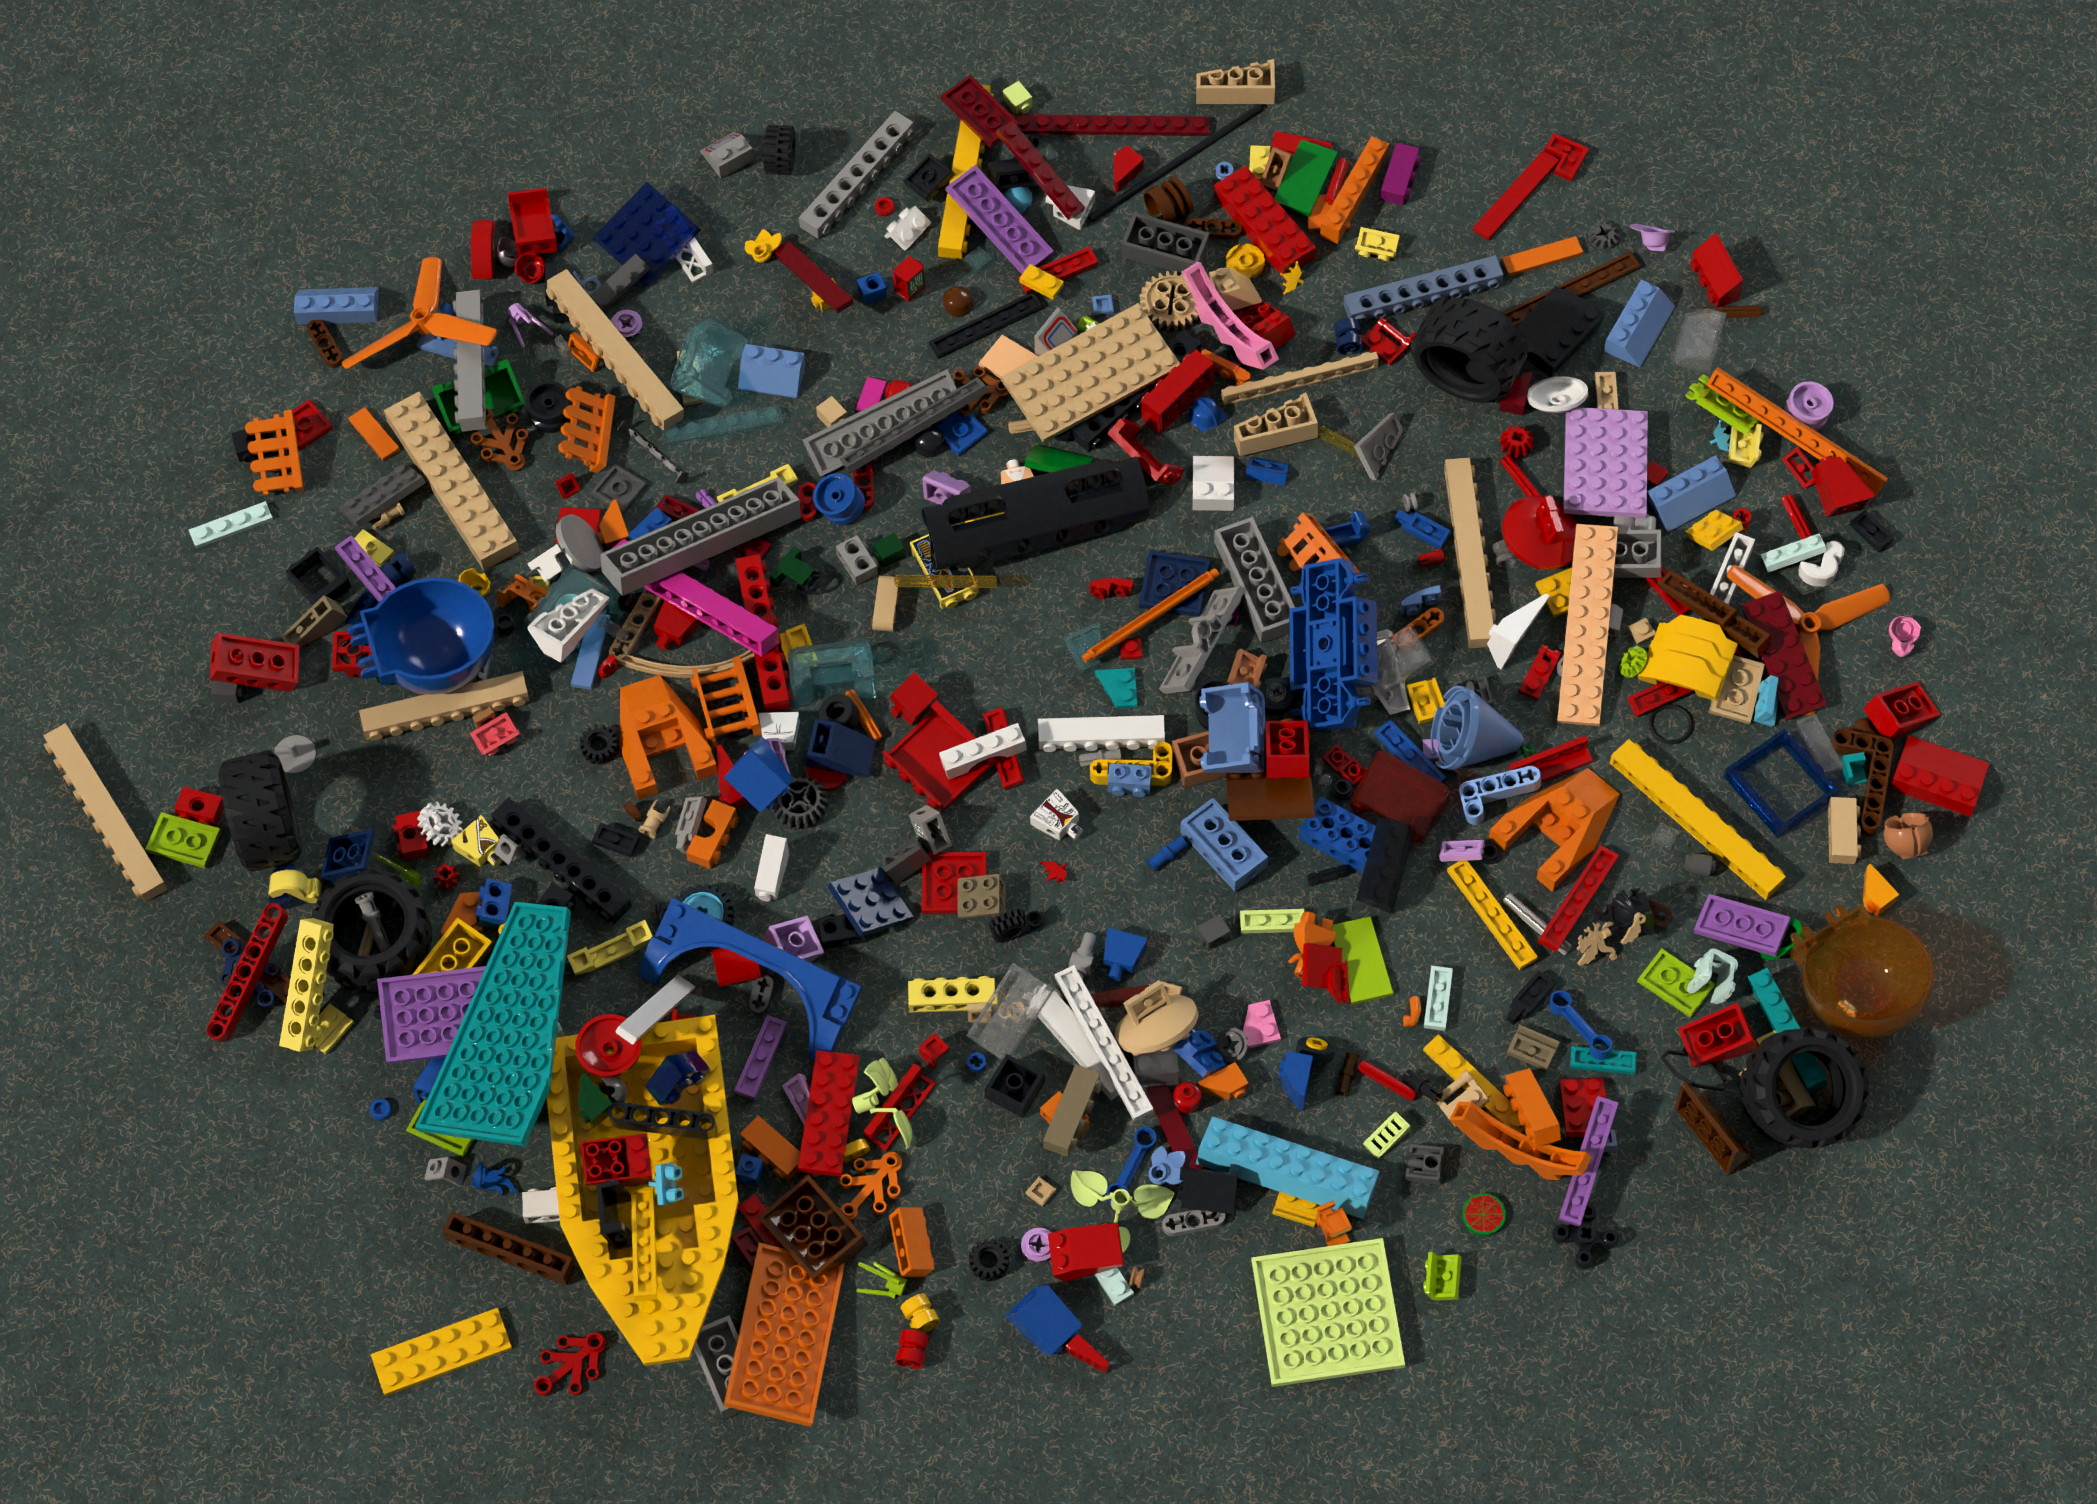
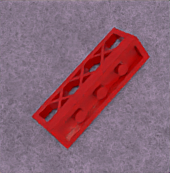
(1557, 759)
(894, 1100)

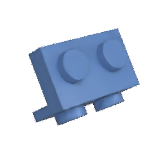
(1129, 779)

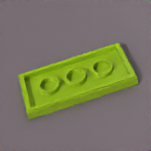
(1366, 966)

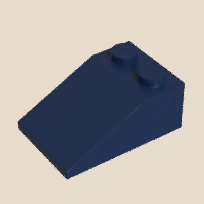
(347, 855)

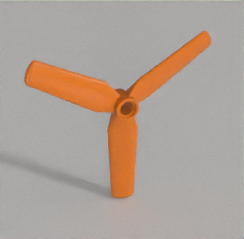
(426, 321)
(1825, 618)

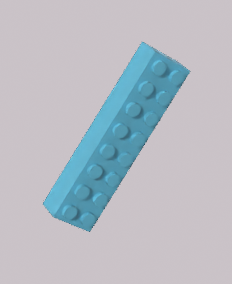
(1288, 1167)

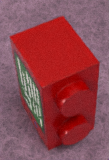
(909, 278)

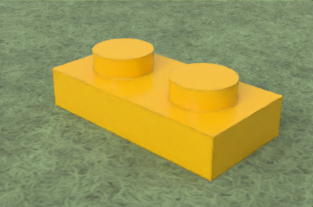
(1041, 281)

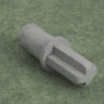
(1087, 759)

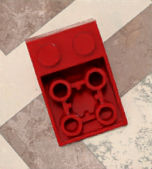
(1267, 322)
(617, 1159)

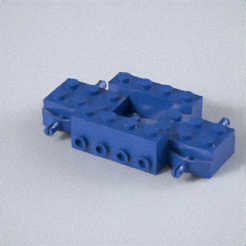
(1333, 671)

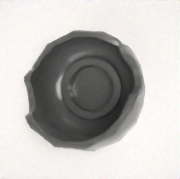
(614, 1088)

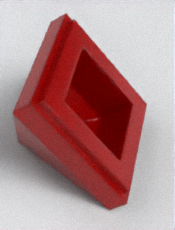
(566, 481)

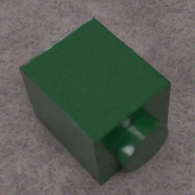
(888, 550)

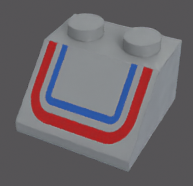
(728, 154)
(1054, 332)

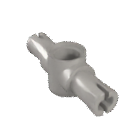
(1083, 957)

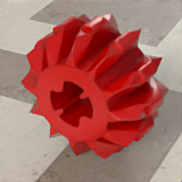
(1516, 441)

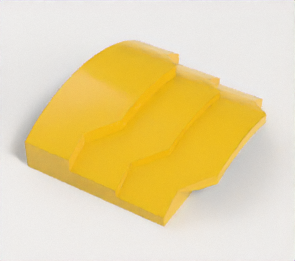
(1690, 656)

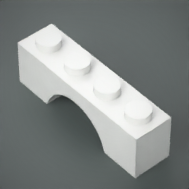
(963, 757)

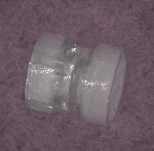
(1502, 553)

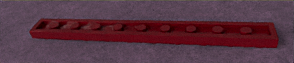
(1114, 125)

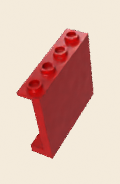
(920, 762)

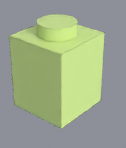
(1017, 98)

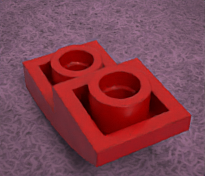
(1103, 587)
(1343, 765)

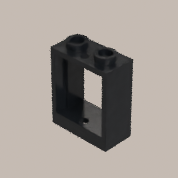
(312, 558)

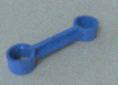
(1580, 1025)
(1133, 1161)

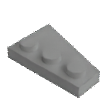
(1377, 443)

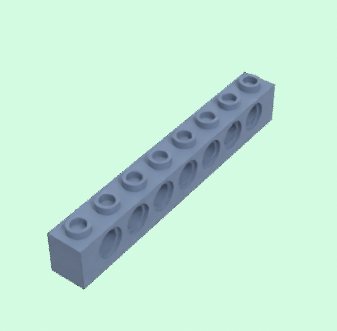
(1429, 282)

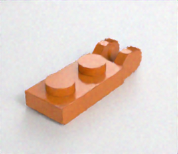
(1228, 369)

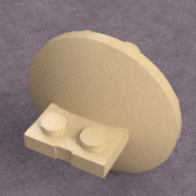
(1155, 1020)

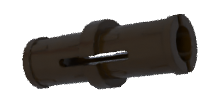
(1347, 1074)

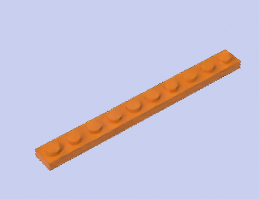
(1790, 426)

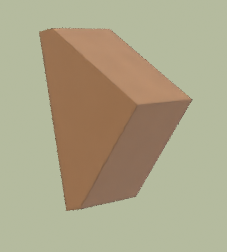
(1275, 168)

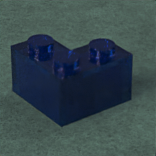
(675, 1075)

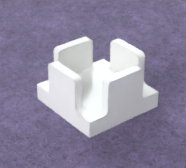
(551, 563)

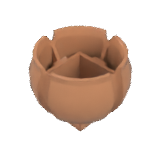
(1908, 835)

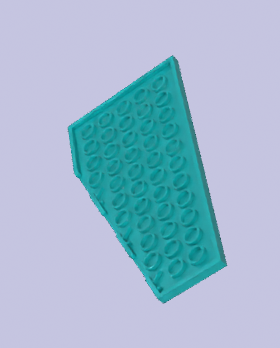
(507, 1039)

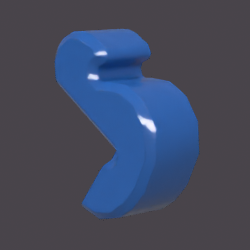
(1350, 532)

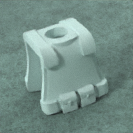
(1725, 971)

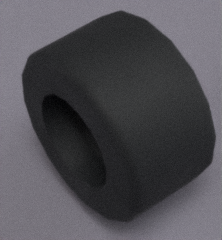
(837, 703)

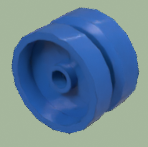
(839, 499)

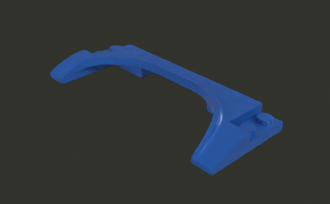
(825, 995)

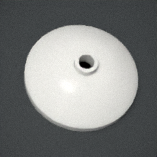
(1557, 394)

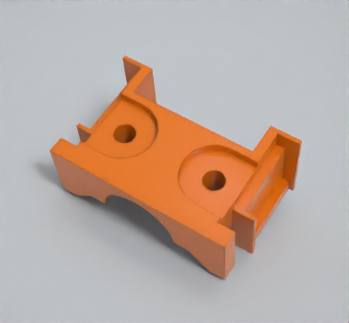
(523, 588)
(1333, 1224)

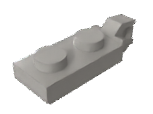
(689, 821)

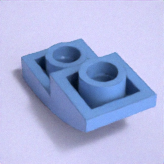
(1413, 603)

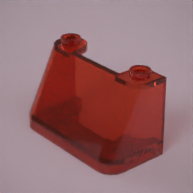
(1401, 794)

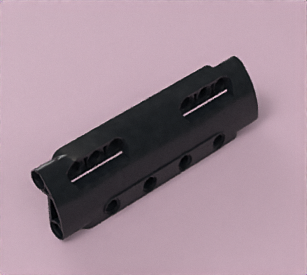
(1036, 513)

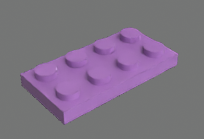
(1742, 925)

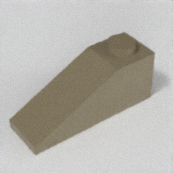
(316, 622)

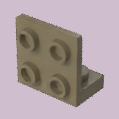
(981, 896)

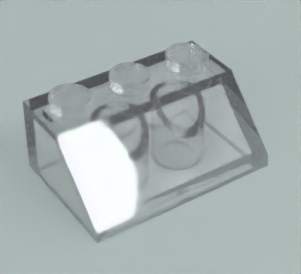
(1699, 340)

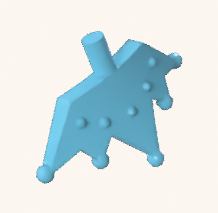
(1721, 438)

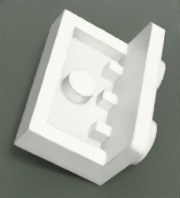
(908, 227)

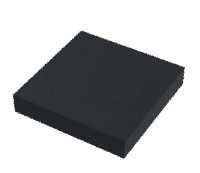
(929, 177)

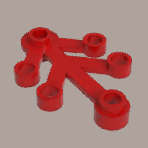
(572, 1361)

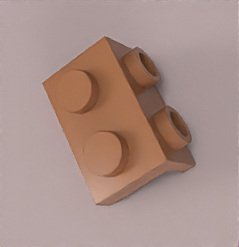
(1247, 668)

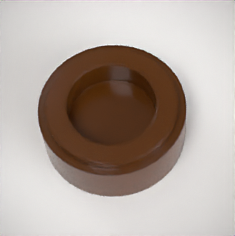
(633, 811)

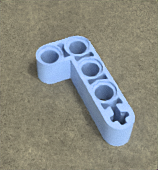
(1500, 792)

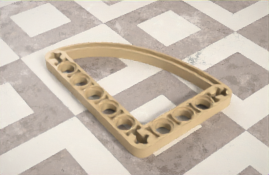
(658, 668)

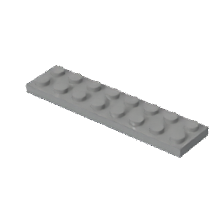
(848, 434)

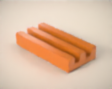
(584, 352)

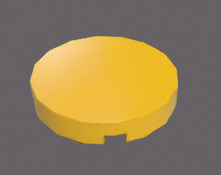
(1246, 260)

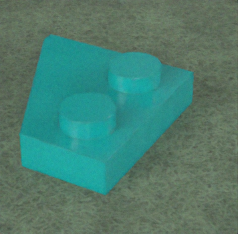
(1120, 686)

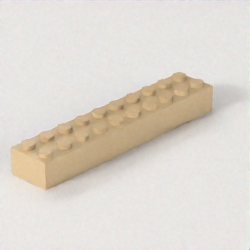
(451, 481)

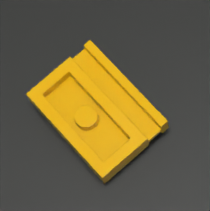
(794, 638)
(1425, 699)
(1296, 1209)

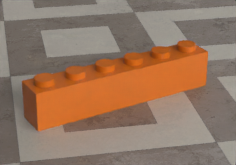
(1354, 190)

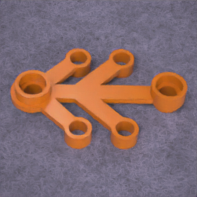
(872, 1183)

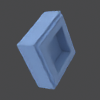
(1102, 305)

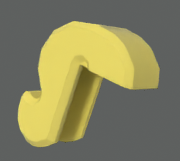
(295, 884)

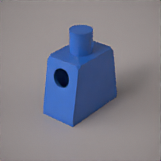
(1122, 952)

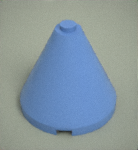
(1471, 731)

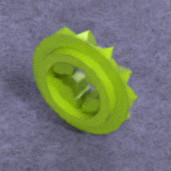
(1637, 664)

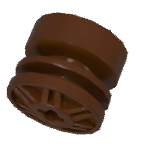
(1170, 200)

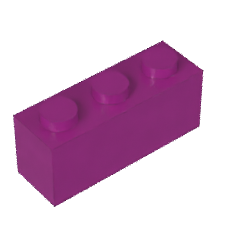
(1400, 174)

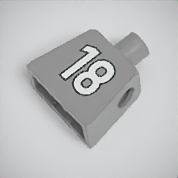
(929, 822)

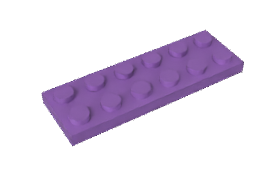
(999, 219)

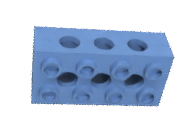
(1222, 857)

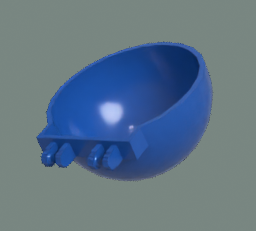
(426, 636)

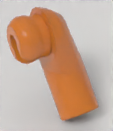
(1415, 1007)

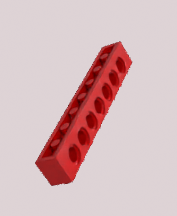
(753, 567)

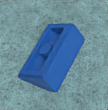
(1267, 471)

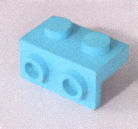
(1767, 702)

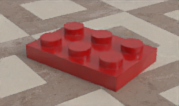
(1578, 1102)

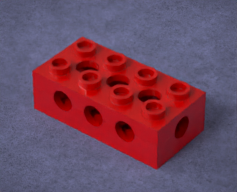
(254, 662)

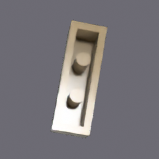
(1843, 830)

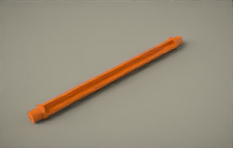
(1149, 616)

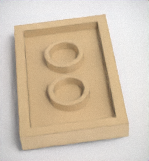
(1739, 690)

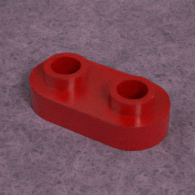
(807, 503)

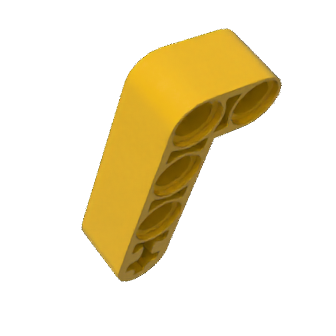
(1158, 764)

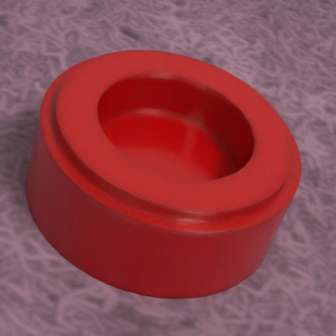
(884, 206)

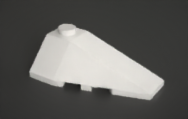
(565, 626)

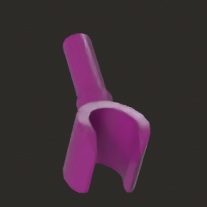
(1235, 615)

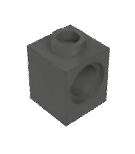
(1213, 932)

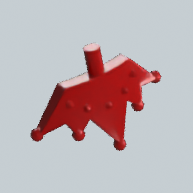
(1055, 870)

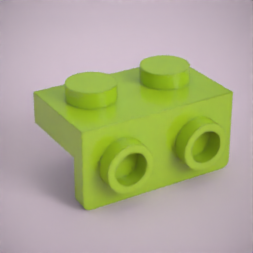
(1442, 1276)

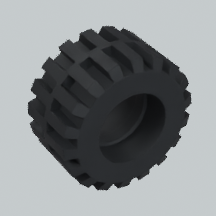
(779, 149)

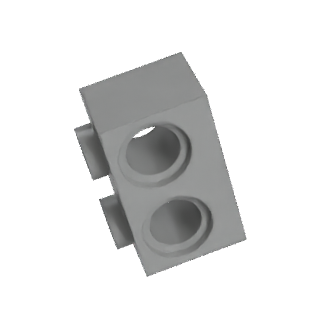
(853, 562)

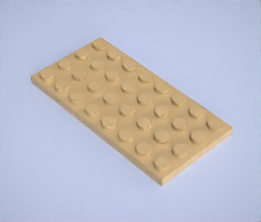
(1090, 372)

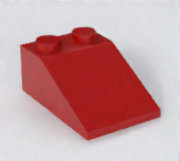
(1901, 710)
(1718, 1036)
(1085, 1251)

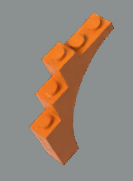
(1491, 1134)

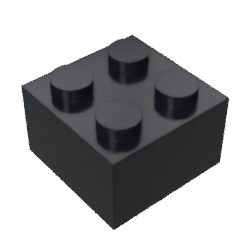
(1014, 1085)

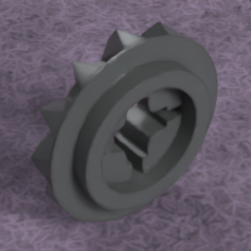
(1602, 242)
(1224, 1040)

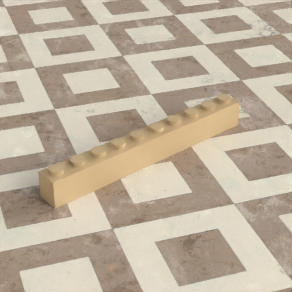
(615, 350)
(1469, 550)
(105, 813)

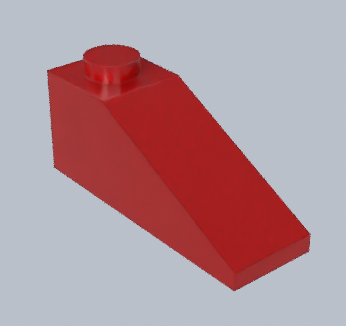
(728, 793)

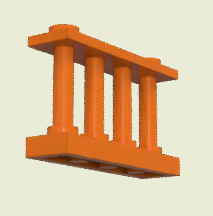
(745, 705)

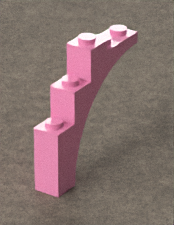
(1212, 310)

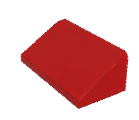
(1798, 470)

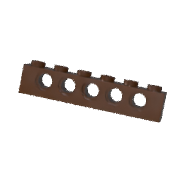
(509, 1248)

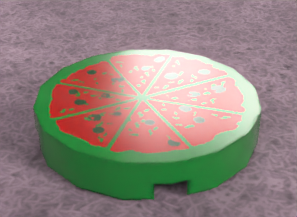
(1483, 1214)

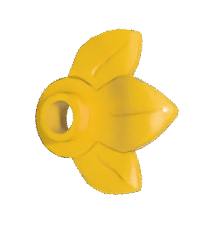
(763, 246)

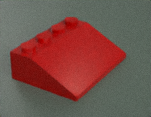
(1939, 776)

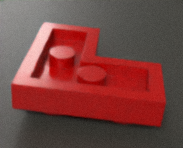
(1569, 152)

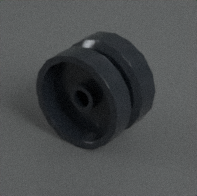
(546, 406)

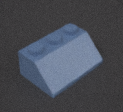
(771, 371)

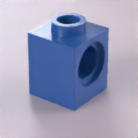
(866, 283)
(750, 1170)

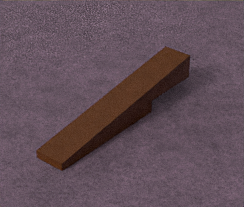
(1717, 612)

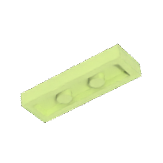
(1269, 920)

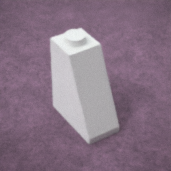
(771, 867)

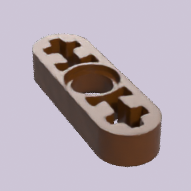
(1218, 223)
(325, 335)

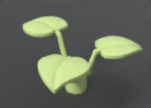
(885, 1080)
(1150, 1198)

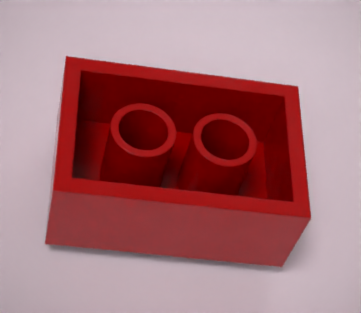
(1287, 749)

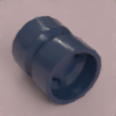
(1348, 336)
(399, 562)

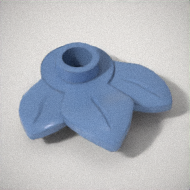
(1169, 1164)

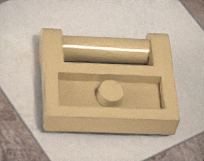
(1472, 1094)

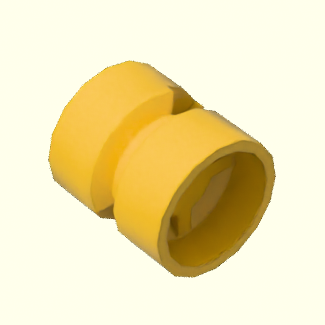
(919, 1312)

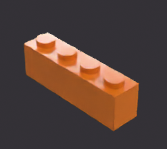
(1532, 1107)

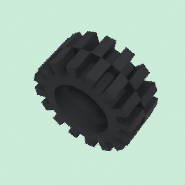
(599, 733)
(1009, 925)
(984, 1248)

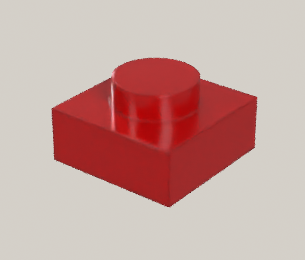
(1131, 649)

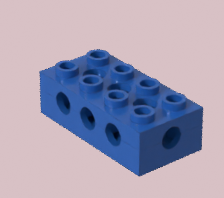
(1331, 840)

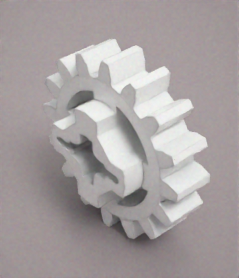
(439, 823)

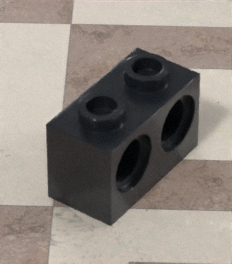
(841, 936)

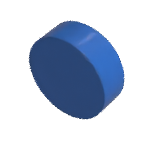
(380, 1109)

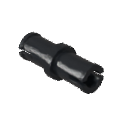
(1422, 1086)

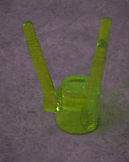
(409, 874)

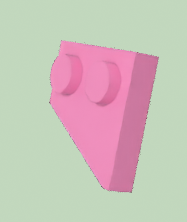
(1260, 1025)

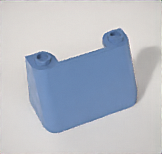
(1235, 729)

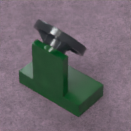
(797, 572)

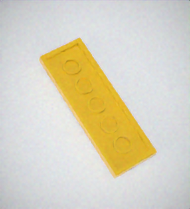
(441, 1351)

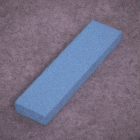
(589, 657)

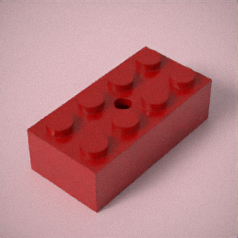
(1177, 391)

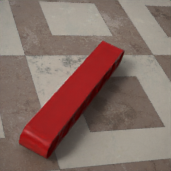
(248, 983)

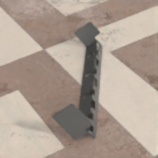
(683, 476)

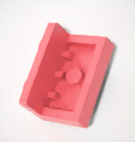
(494, 734)

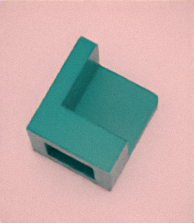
(1853, 768)

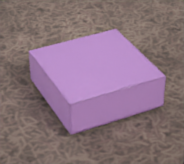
(1427, 748)

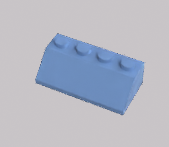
(336, 305)
(1639, 324)
(1690, 494)

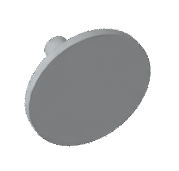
(295, 753)

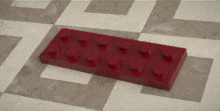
(1786, 656)

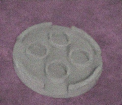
(579, 542)

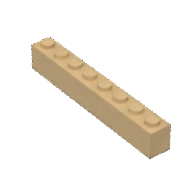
(435, 709)

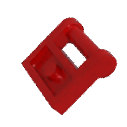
(1385, 348)

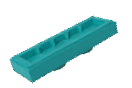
(1618, 1062)

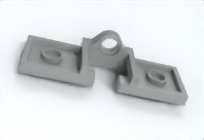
(1211, 623)

